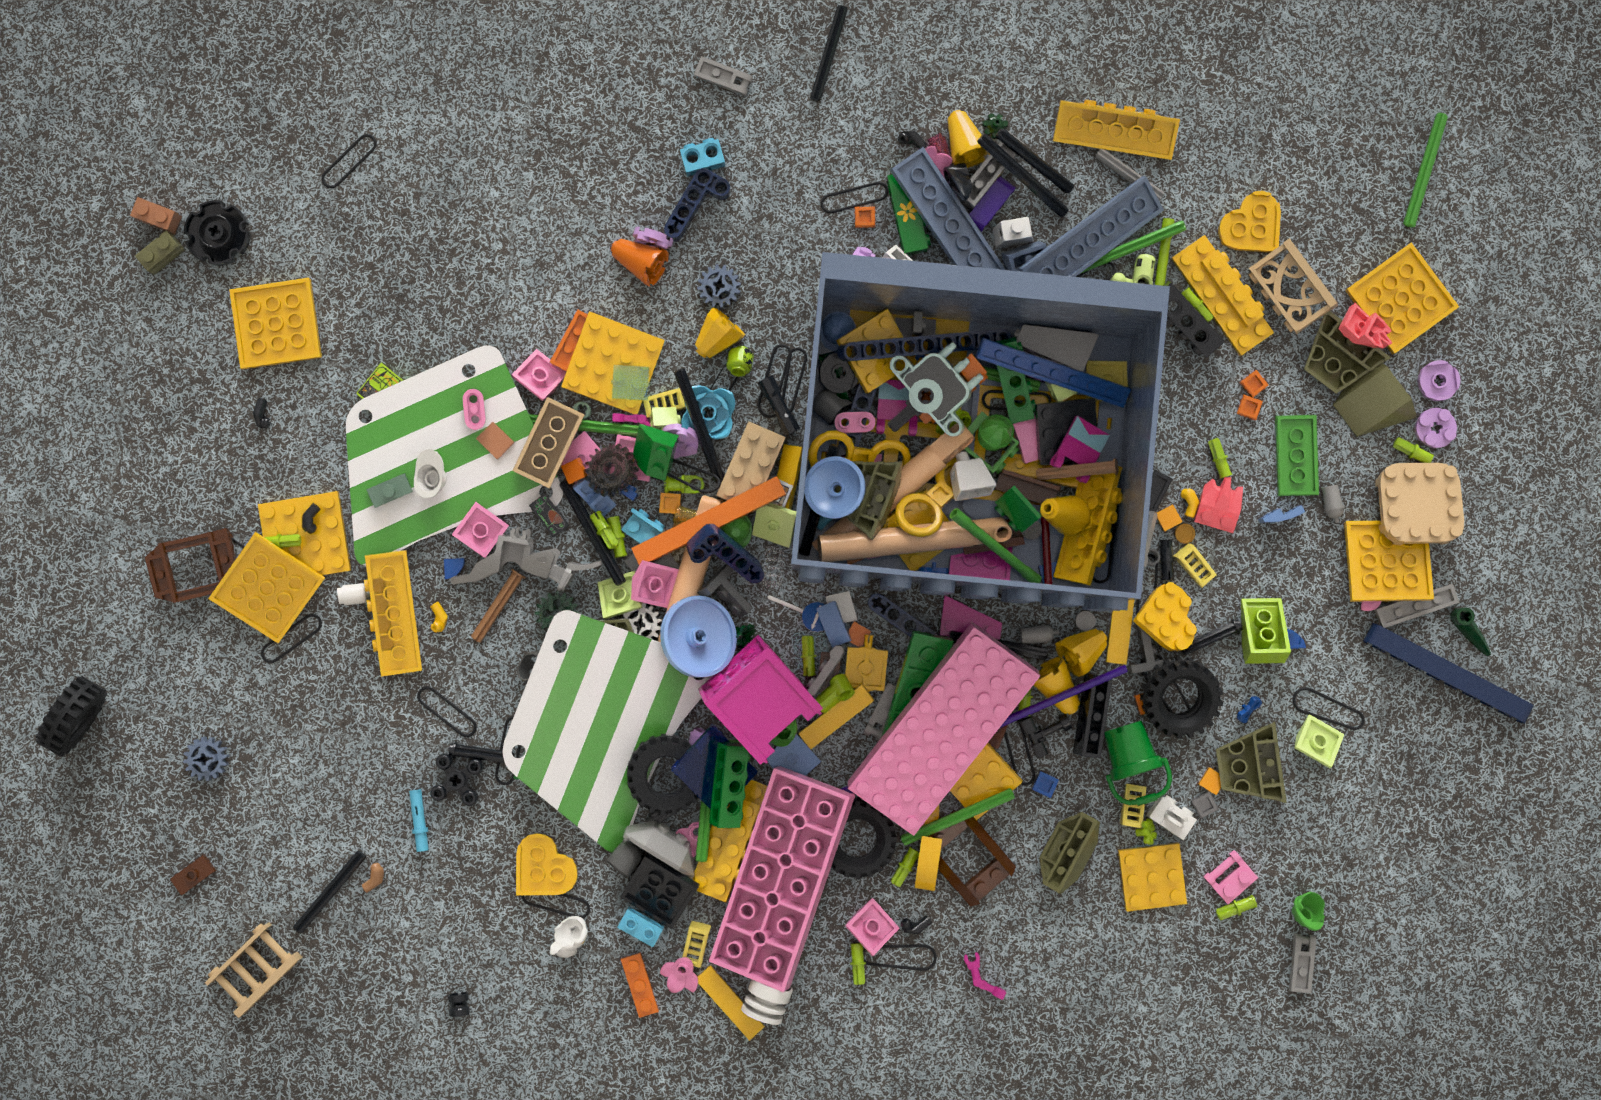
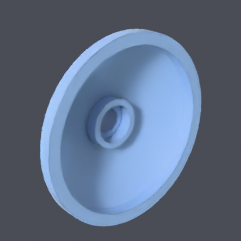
(821, 486)

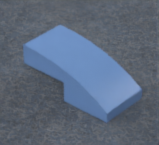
(595, 501)
(1277, 515)
(833, 624)

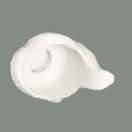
(569, 936)

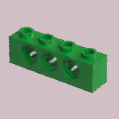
(1017, 411)
(725, 774)

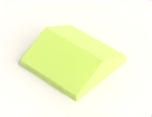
(617, 599)
(1318, 741)

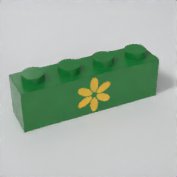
(908, 221)

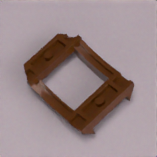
(161, 572)
(986, 878)

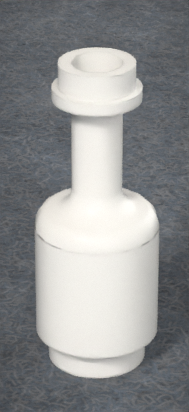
(352, 594)

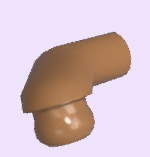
(376, 877)

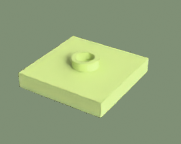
(775, 524)

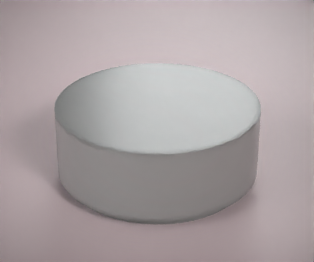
(1085, 620)

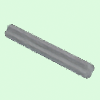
(1123, 170)

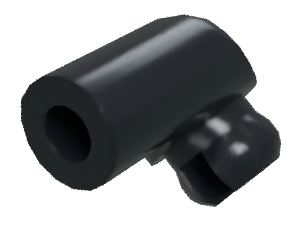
(307, 518)
(913, 927)

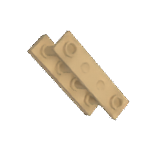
(272, 974)

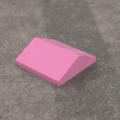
(539, 375)
(480, 530)
(653, 583)
(872, 926)

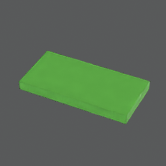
(1297, 455)

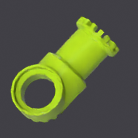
(674, 485)

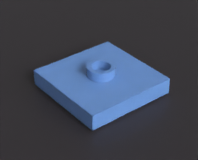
(794, 756)

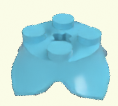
(723, 404)

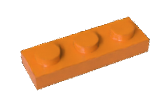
(568, 343)
(639, 985)

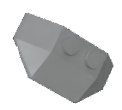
(663, 844)

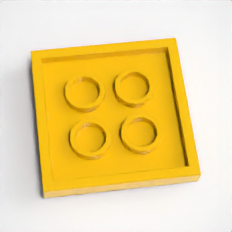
(874, 371)
(916, 514)
(985, 778)
(1152, 877)

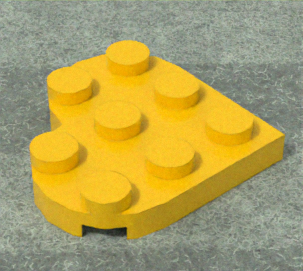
(1253, 225)
(1166, 617)
(542, 869)

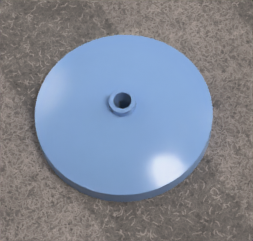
(698, 636)

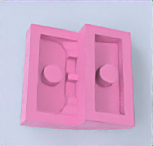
(1026, 434)

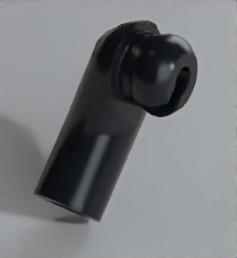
(912, 137)
(258, 414)

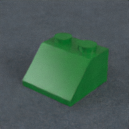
(655, 451)
(1017, 509)

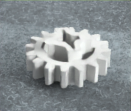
(648, 626)

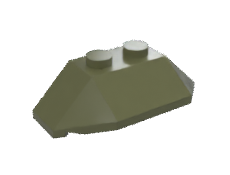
(1068, 851)

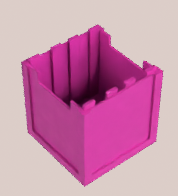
(757, 698)

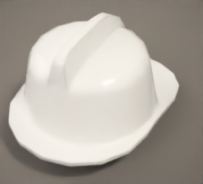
(429, 474)

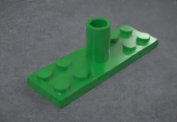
(921, 659)

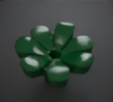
(994, 124)
(744, 635)

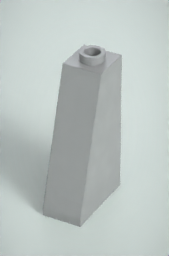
(1057, 345)

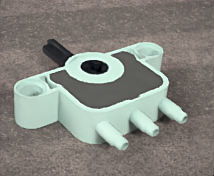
(946, 385)

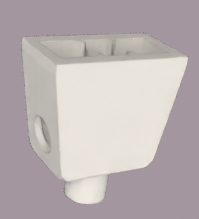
(1013, 232)
(970, 478)

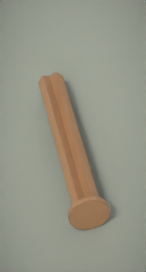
(1078, 470)
(497, 606)

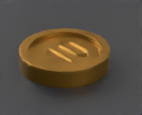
(1184, 533)

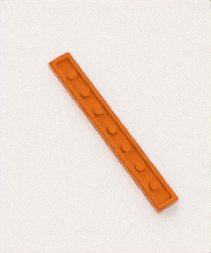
(718, 515)

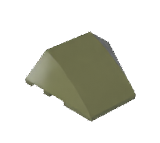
(1336, 359)
(1374, 402)
(882, 485)
(1253, 765)

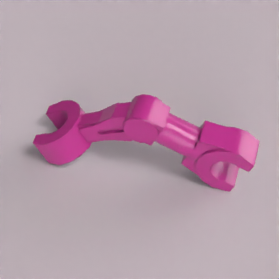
(631, 418)
(978, 982)

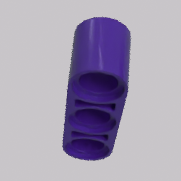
(991, 202)

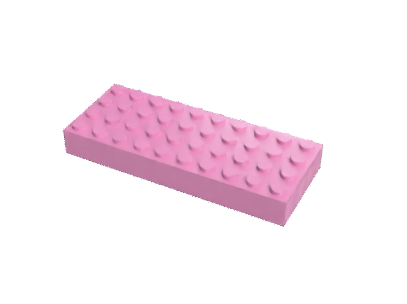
(943, 728)
(781, 878)

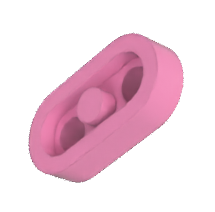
(473, 409)
(854, 420)

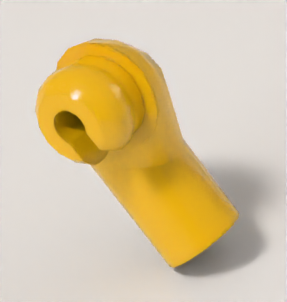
(1192, 500)
(440, 618)

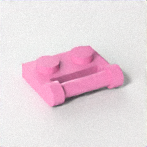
(1235, 882)

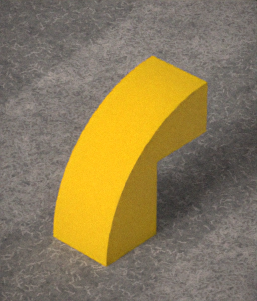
(928, 863)

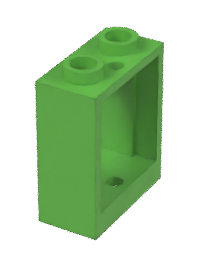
(999, 465)

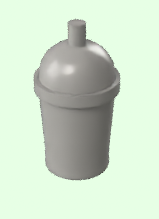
(1332, 502)
(1037, 634)

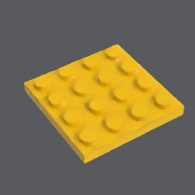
(1404, 296)
(275, 323)
(601, 347)
(324, 549)
(1385, 570)
(266, 587)

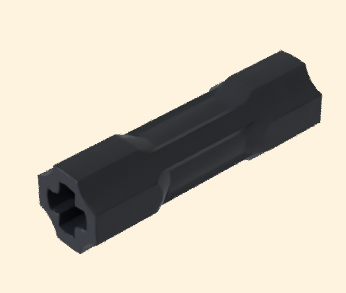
(772, 393)

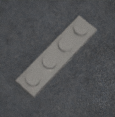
(1406, 610)

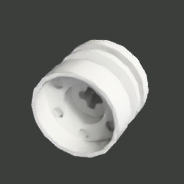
(765, 1003)

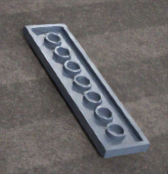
(943, 212)
(1098, 232)

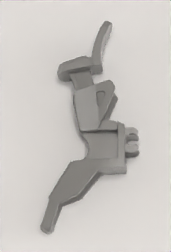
(521, 551)

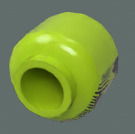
(740, 361)

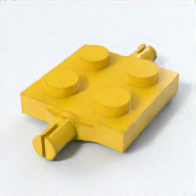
(866, 666)

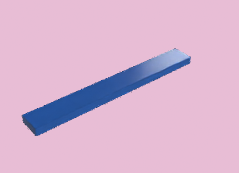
(1052, 372)

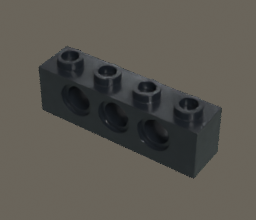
(1210, 340)
(1092, 719)

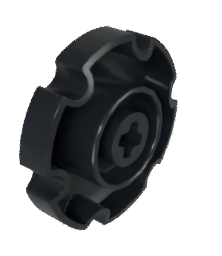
(217, 248)

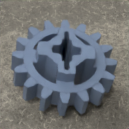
(728, 289)
(206, 751)

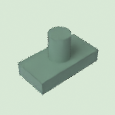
(389, 490)

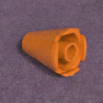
(641, 259)

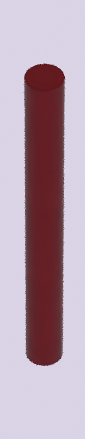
(1046, 551)

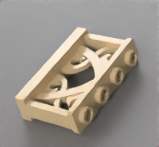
(1293, 258)

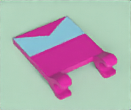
(891, 401)
(1081, 444)

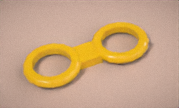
(856, 453)
(935, 498)

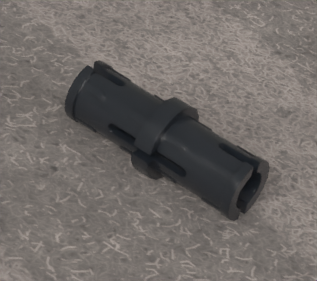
(1167, 559)

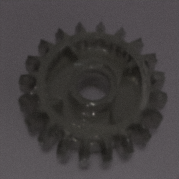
(604, 460)

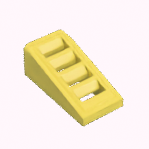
(681, 406)
(1185, 551)
(1127, 822)
(698, 931)

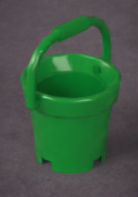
(1132, 755)

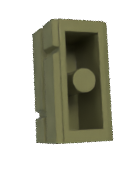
(160, 252)

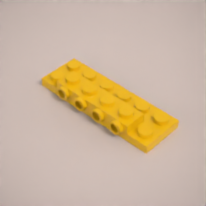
(1116, 128)
(1223, 294)
(1086, 549)
(392, 613)
(728, 848)

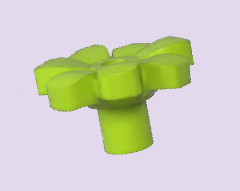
(1147, 832)

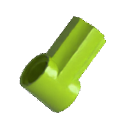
(839, 690)

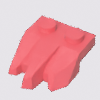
(1365, 329)
(1219, 505)

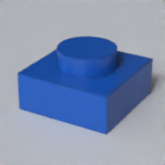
(631, 493)
(1045, 784)

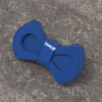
(934, 569)
(1254, 703)

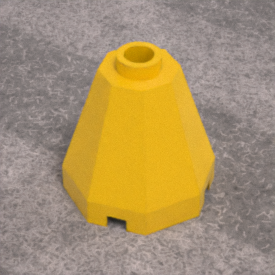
(717, 334)
(1082, 650)

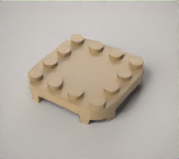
(1420, 503)

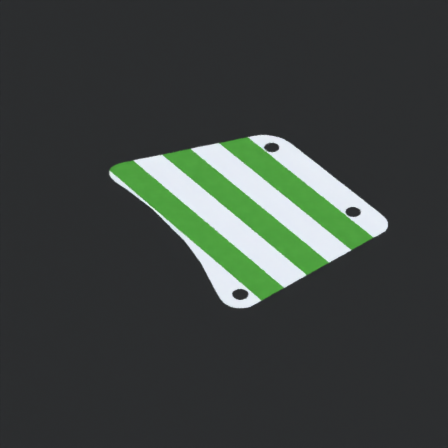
(430, 415)
(588, 716)

